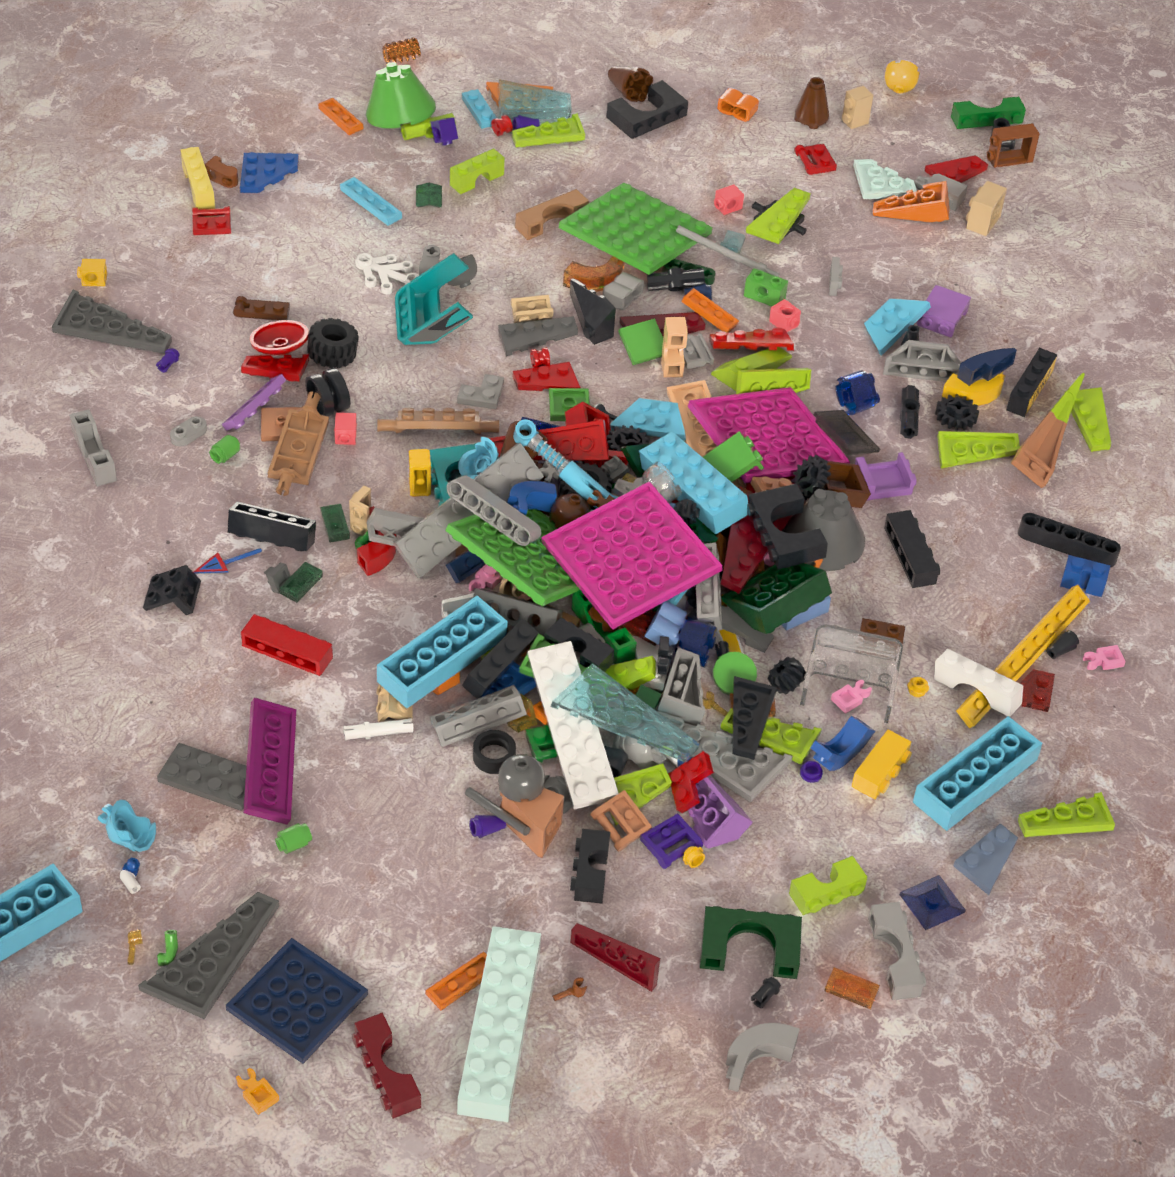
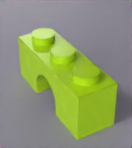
(464, 174)
(812, 895)

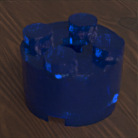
(857, 392)
(697, 638)

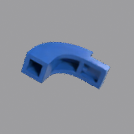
(532, 495)
(844, 745)

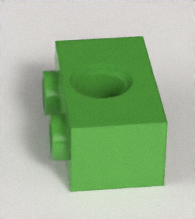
(765, 287)

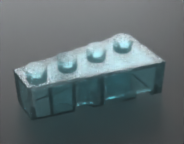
(532, 101)

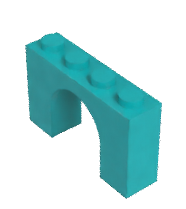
(442, 463)

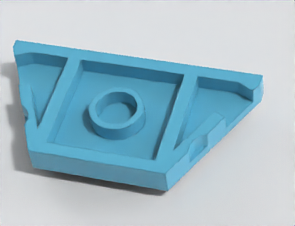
(893, 321)
(653, 417)

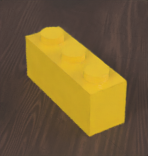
(882, 764)

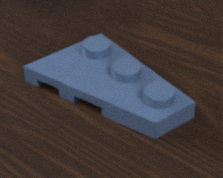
(987, 858)

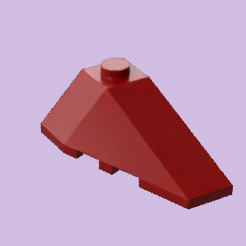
(586, 413)

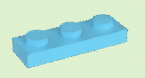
(478, 108)

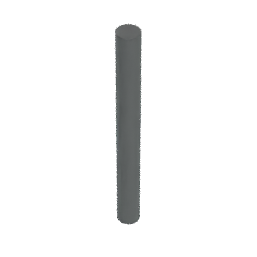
(497, 811)

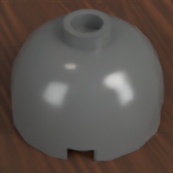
(465, 277)
(521, 778)

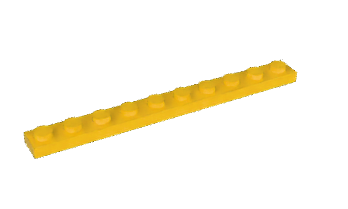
(1028, 650)

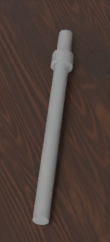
(725, 251)

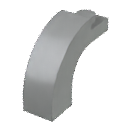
(759, 1041)

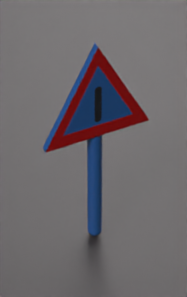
(217, 565)

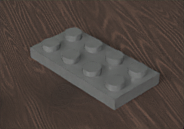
(205, 776)

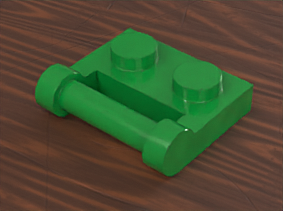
(541, 739)

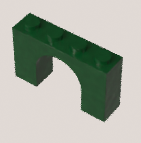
(779, 930)

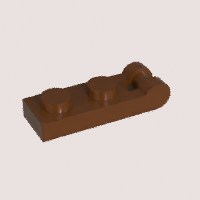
(261, 309)

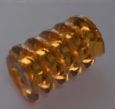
(401, 49)

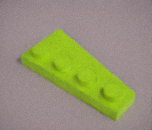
(548, 133)
(779, 218)
(771, 379)
(1092, 419)
(972, 447)
(782, 737)
(1077, 817)

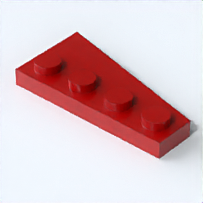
(752, 340)

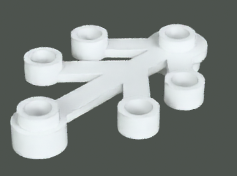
(366, 263)

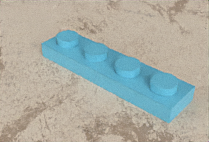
(371, 201)

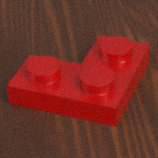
(685, 779)

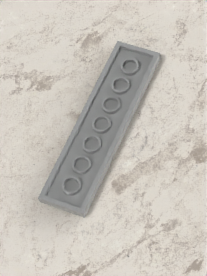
(430, 543)

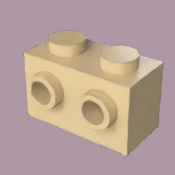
(857, 107)

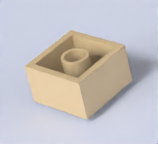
(985, 208)

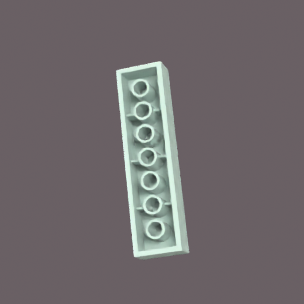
(499, 1024)

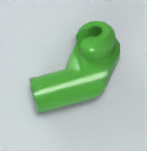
(171, 945)

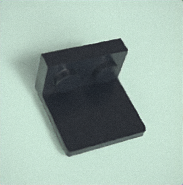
(176, 586)

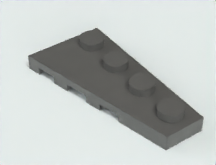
(526, 334)

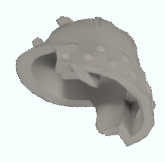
(642, 755)

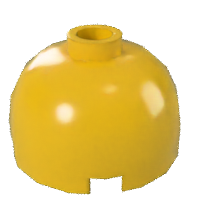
(901, 76)

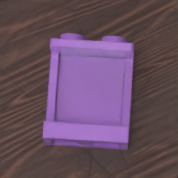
(945, 310)
(888, 478)

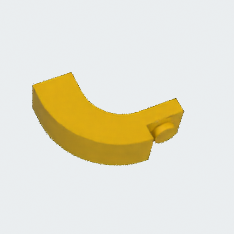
(980, 392)

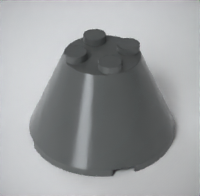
(838, 524)

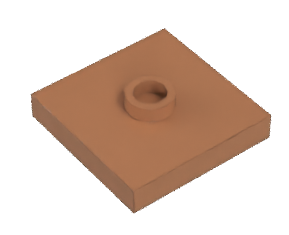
(273, 421)

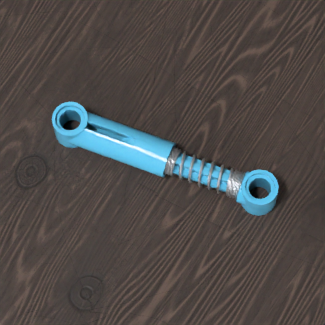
(569, 471)

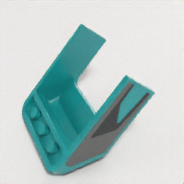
(418, 305)

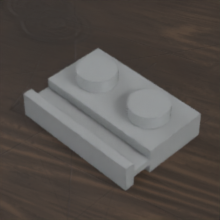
(696, 352)

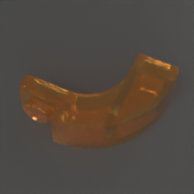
(593, 277)

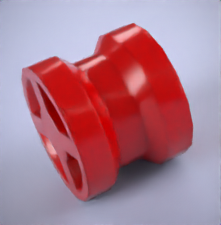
(502, 125)
(540, 357)

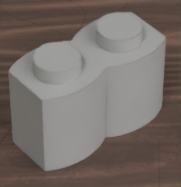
(623, 290)

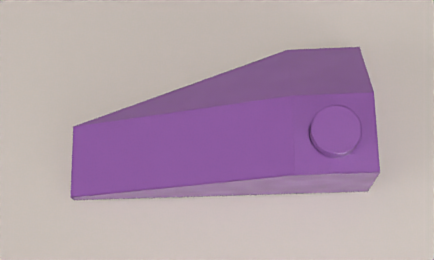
(717, 815)

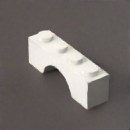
(1001, 692)

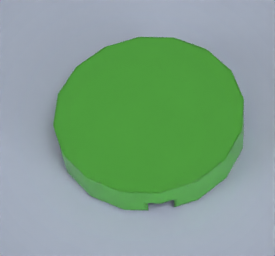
(733, 665)

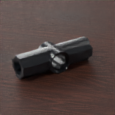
(675, 279)
(909, 411)

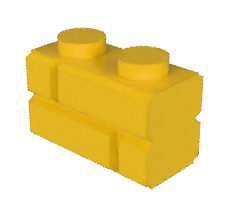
(419, 472)

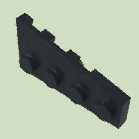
(750, 714)

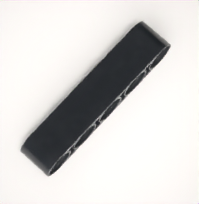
(1068, 539)

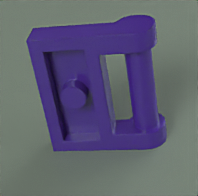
(668, 834)

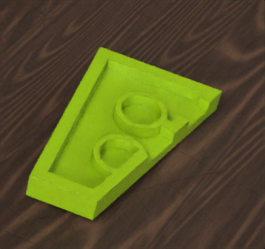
(633, 672)

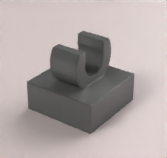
(615, 468)
(277, 576)

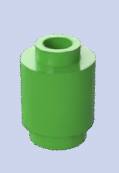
(224, 449)
(293, 838)

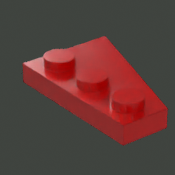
(958, 169)
(270, 367)
(545, 377)

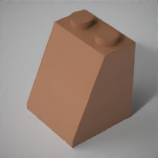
(542, 817)

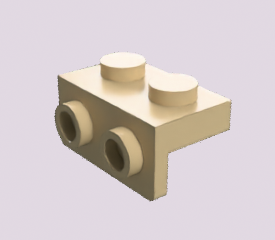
(531, 308)
(359, 510)
(390, 706)

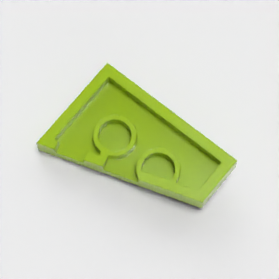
(643, 784)

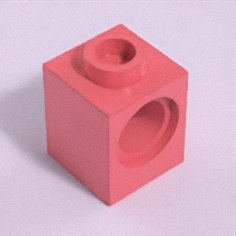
(729, 199)
(785, 315)
(345, 428)

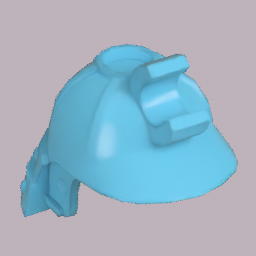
(478, 459)
(126, 827)

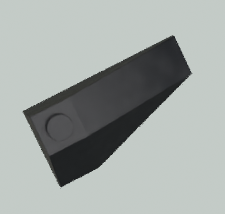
(593, 311)

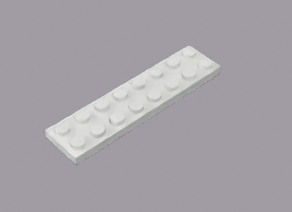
(575, 739)

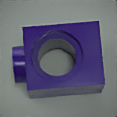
(444, 131)

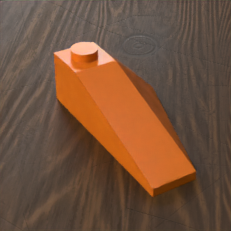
(924, 205)

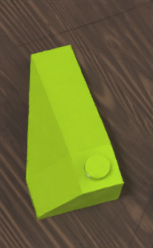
(764, 359)

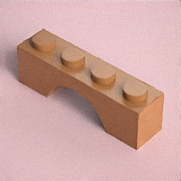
(531, 221)

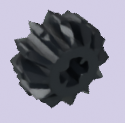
(786, 675)

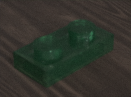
(335, 523)
(301, 582)

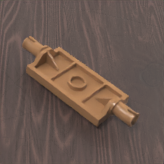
(431, 419)
(298, 445)

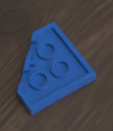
(265, 169)

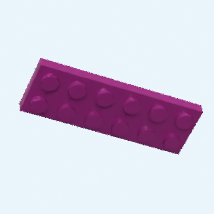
(270, 761)

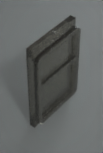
(845, 432)

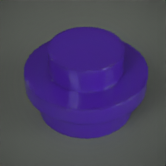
(811, 772)

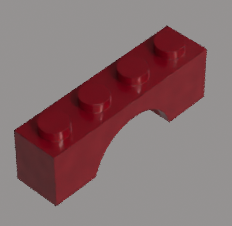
(398, 1090)

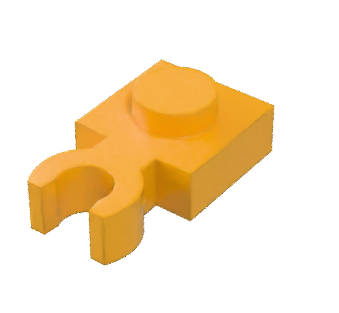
(257, 1093)

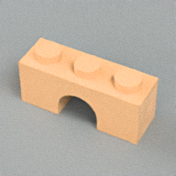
(673, 343)

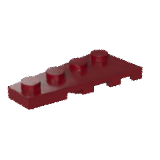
(693, 321)
(624, 958)

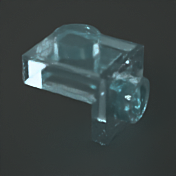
(733, 241)

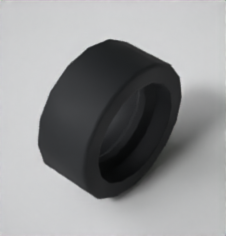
(488, 738)

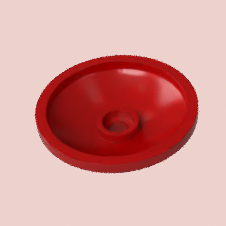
(279, 337)

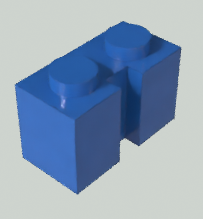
(1086, 574)

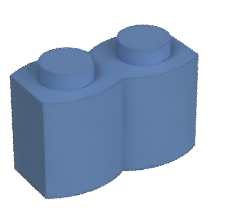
(667, 623)

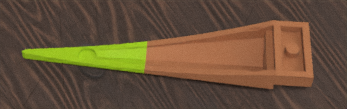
(1040, 450)

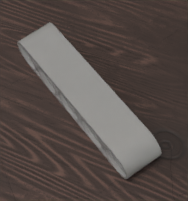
(484, 509)

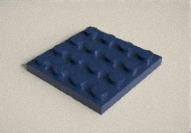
(297, 1000)

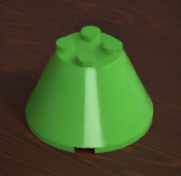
(398, 98)

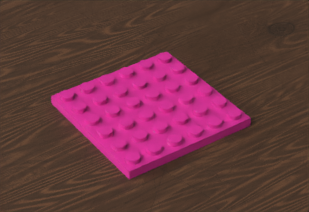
(776, 424)
(631, 554)

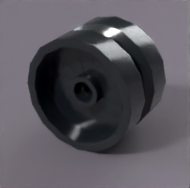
(331, 389)

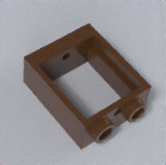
(854, 480)

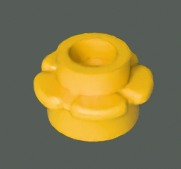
(917, 686)
(693, 856)

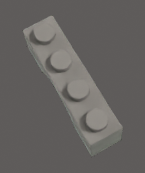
(87, 437)
(890, 925)

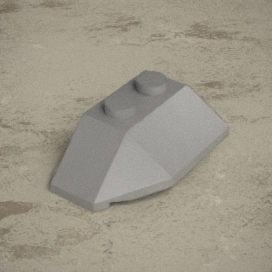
(922, 361)

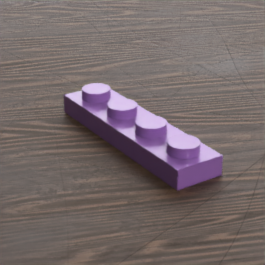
(260, 398)

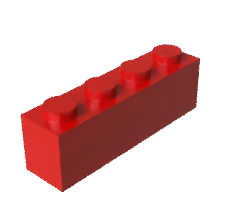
(287, 644)

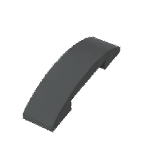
(736, 625)

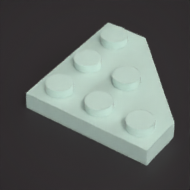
(880, 182)

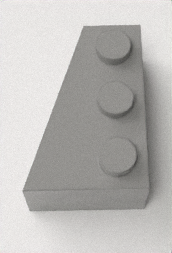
(683, 689)

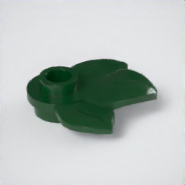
(703, 532)

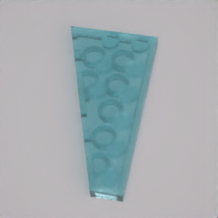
(623, 713)

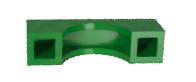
(969, 115)
(620, 640)

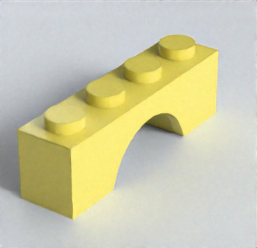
(198, 177)

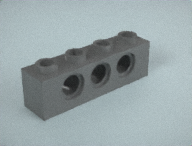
(526, 609)

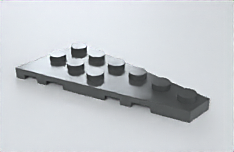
(102, 323)
(209, 963)

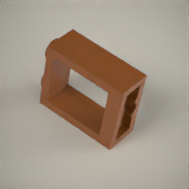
(1013, 157)

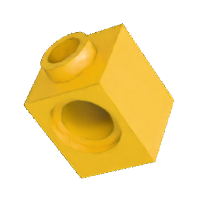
(93, 272)

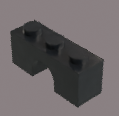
(591, 649)
(592, 850)

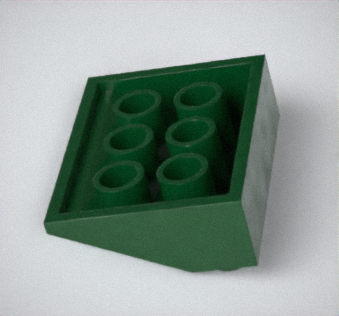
(778, 595)

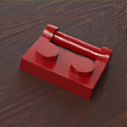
(820, 157)
(211, 225)

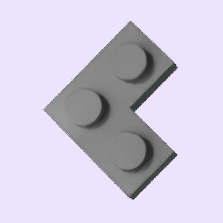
(484, 396)

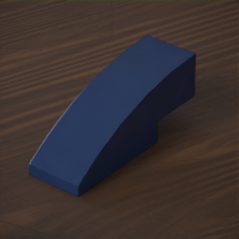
(986, 365)

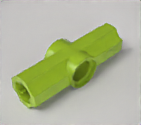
(421, 129)

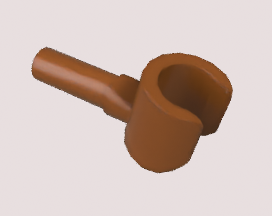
(575, 990)

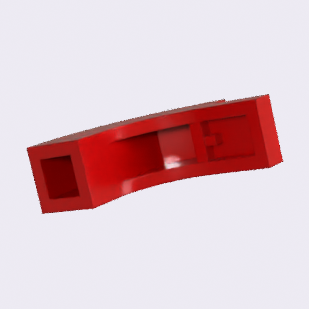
(374, 555)

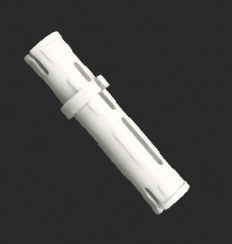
(370, 730)

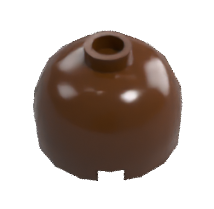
(567, 509)

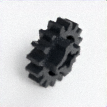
(957, 412)
(625, 437)
(811, 475)

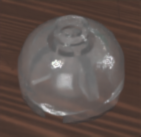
(662, 480)

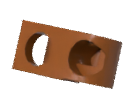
(221, 173)

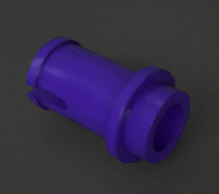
(171, 356)

